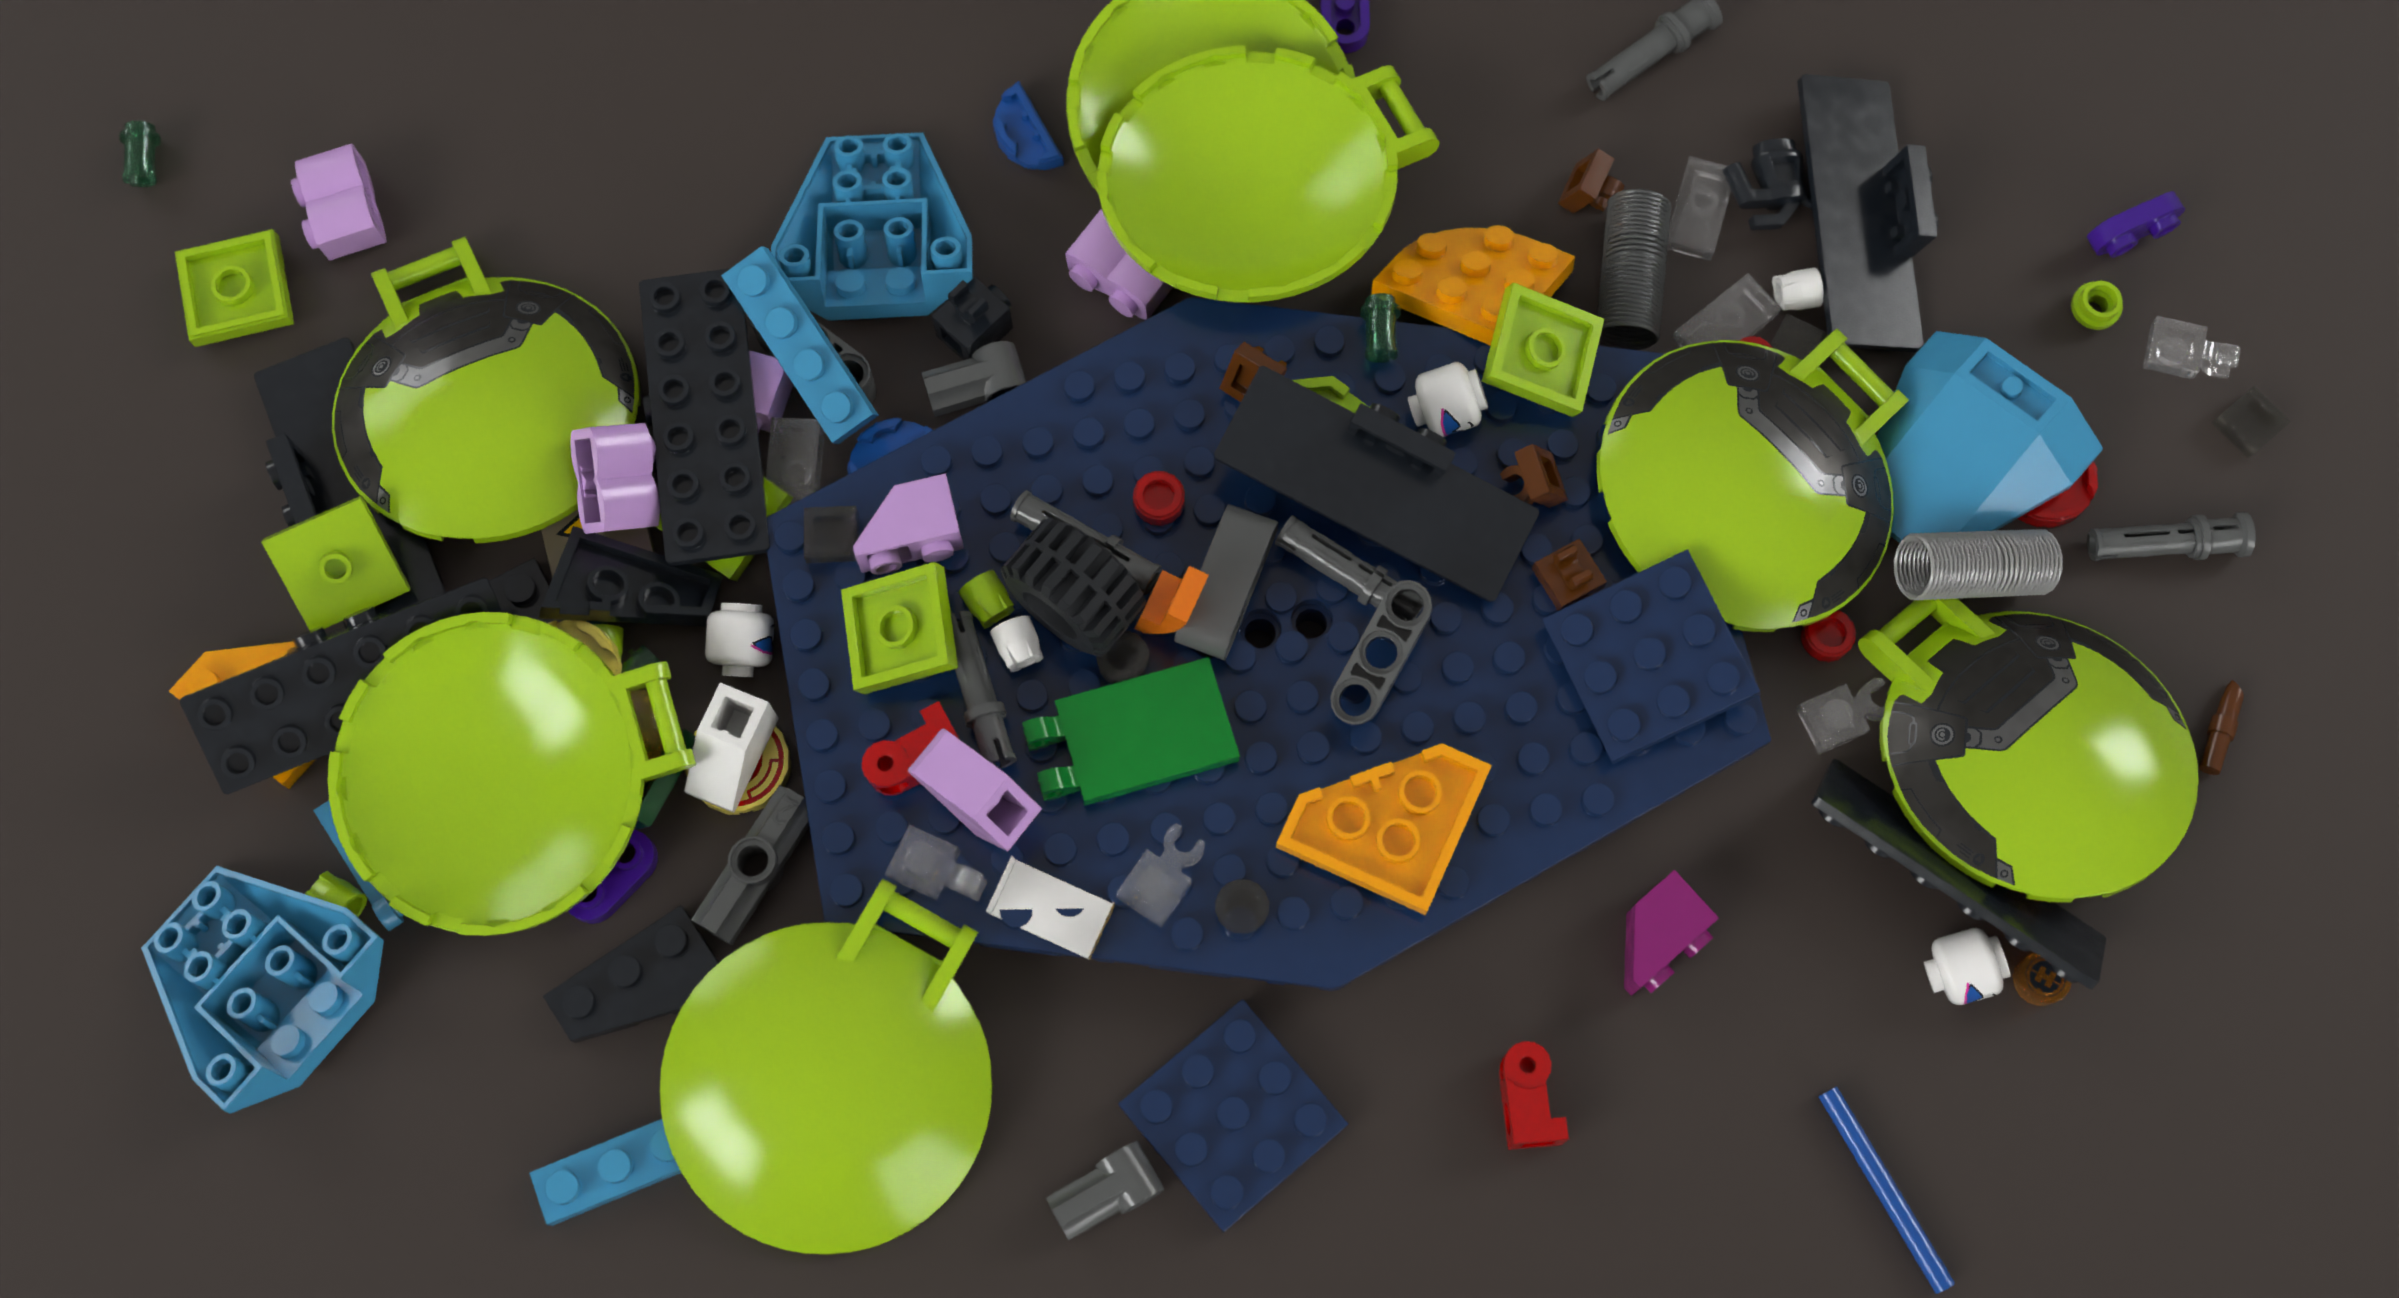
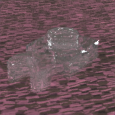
(1839, 716)
(1157, 882)

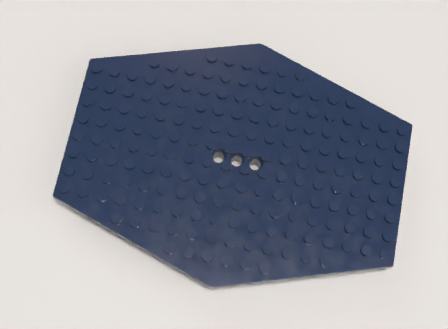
(1474, 681)

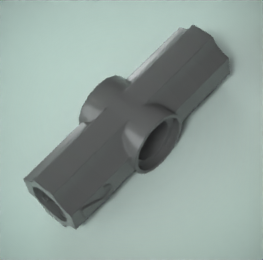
(738, 895)

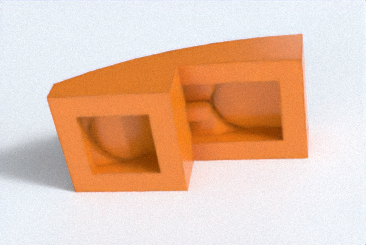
(1171, 602)

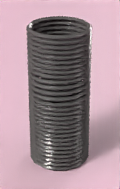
(1631, 270)

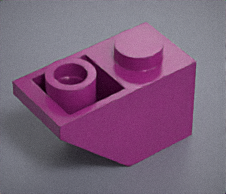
(1662, 927)

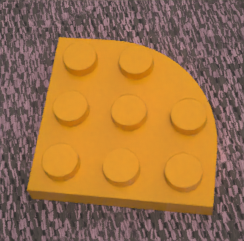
(1463, 273)

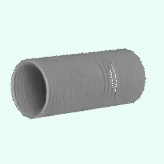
(1977, 564)

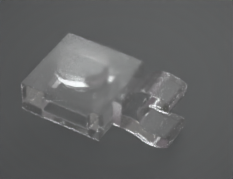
(2182, 350)
(930, 864)

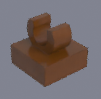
(1590, 183)
(1243, 368)
(1539, 474)
(1569, 575)

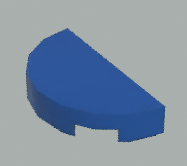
(1023, 133)
(883, 439)

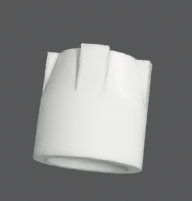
(1798, 289)
(1017, 642)

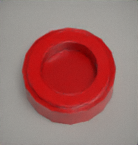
(1159, 498)
(1829, 637)

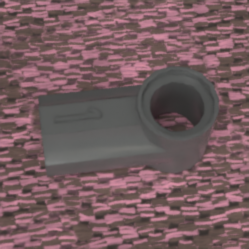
(976, 380)
(1116, 1185)

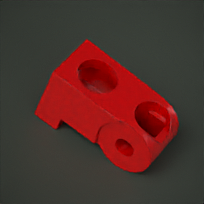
(887, 761)
(1525, 1098)

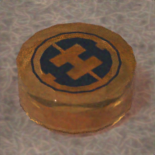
(2038, 981)

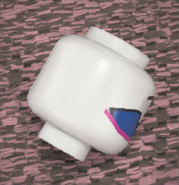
(1448, 399)
(739, 638)
(1967, 966)

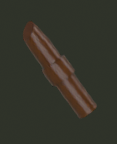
(2222, 729)

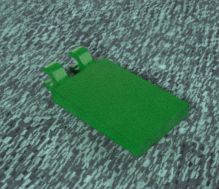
(1136, 734)

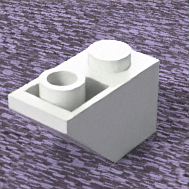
(729, 746)

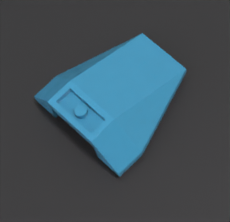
(874, 231)
(1978, 439)
(260, 983)

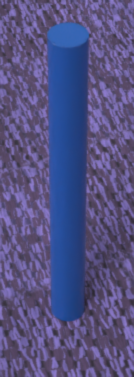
(1886, 1190)

